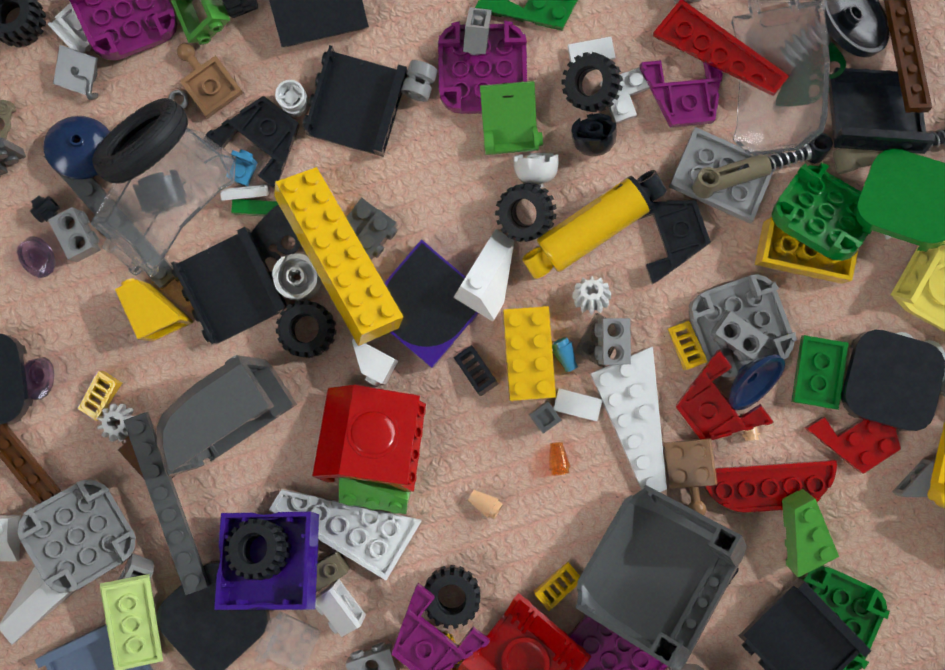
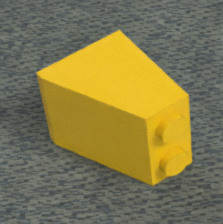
(150, 311)

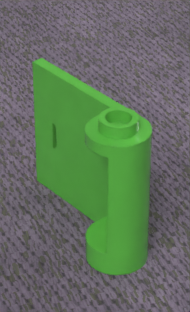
(511, 120)

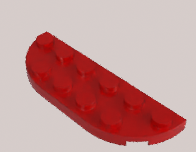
(764, 486)

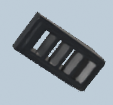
(487, 385)

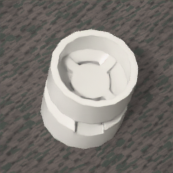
(292, 98)

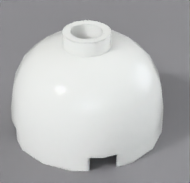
(536, 168)

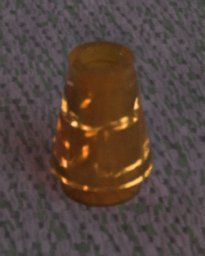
(558, 459)

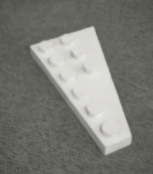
(633, 408)
(362, 534)

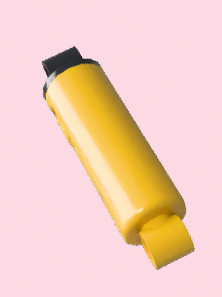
(594, 224)

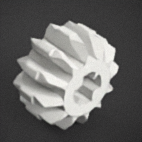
(591, 295)
(108, 422)

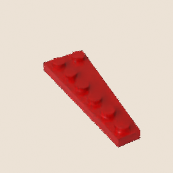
(707, 41)

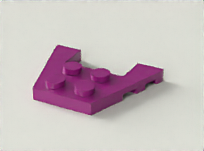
(684, 101)
(424, 646)

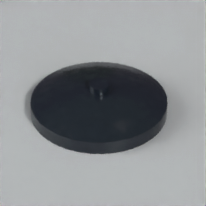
(857, 25)

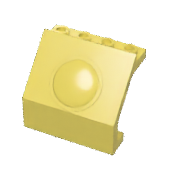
(923, 287)

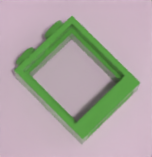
(201, 32)

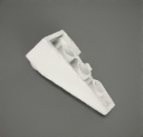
(487, 280)
(30, 607)

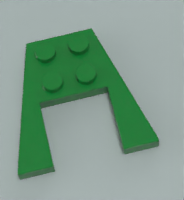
(543, 13)

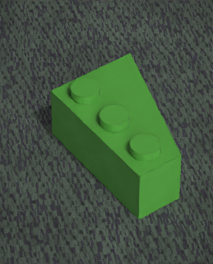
(373, 495)
(807, 534)

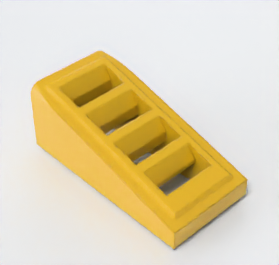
(701, 358)
(114, 386)
(549, 604)

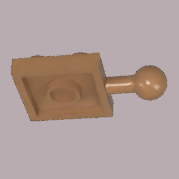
(209, 83)
(691, 465)

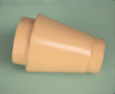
(486, 504)

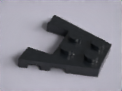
(266, 128)
(681, 234)

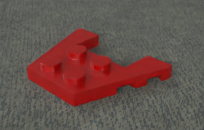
(710, 411)
(861, 444)

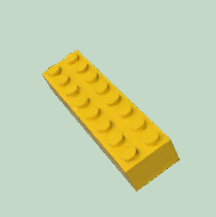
(337, 256)

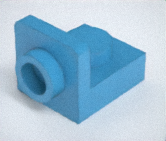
(244, 167)

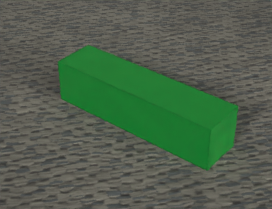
(252, 207)

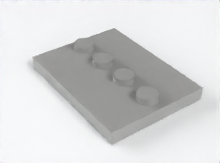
(711, 151)

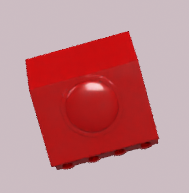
(370, 436)
(527, 642)

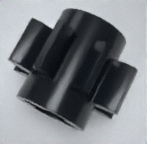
(44, 208)

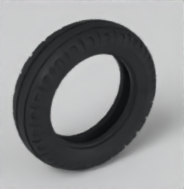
(140, 141)

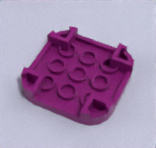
(125, 26)
(464, 73)

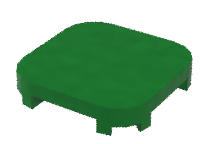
(904, 199)
(820, 213)
(853, 601)

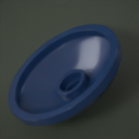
(72, 158)
(755, 381)

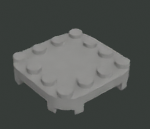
(754, 301)
(76, 536)

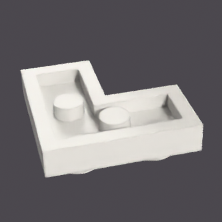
(632, 83)

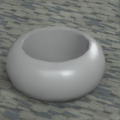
(179, 92)

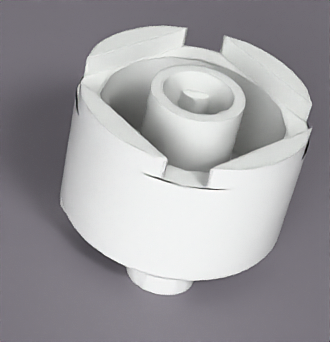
(287, 285)

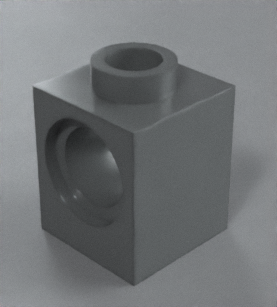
(545, 417)

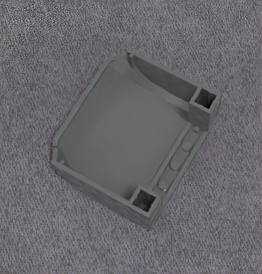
(220, 413)
(659, 575)

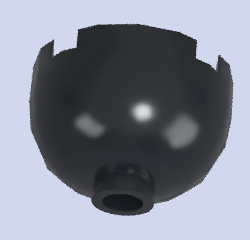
(594, 135)

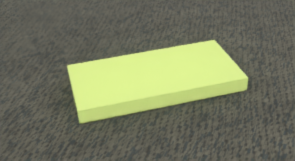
(131, 622)

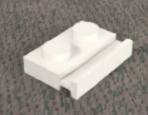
(70, 30)

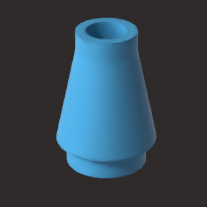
(564, 353)

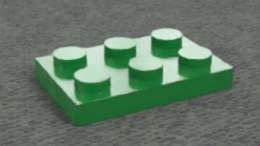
(820, 372)

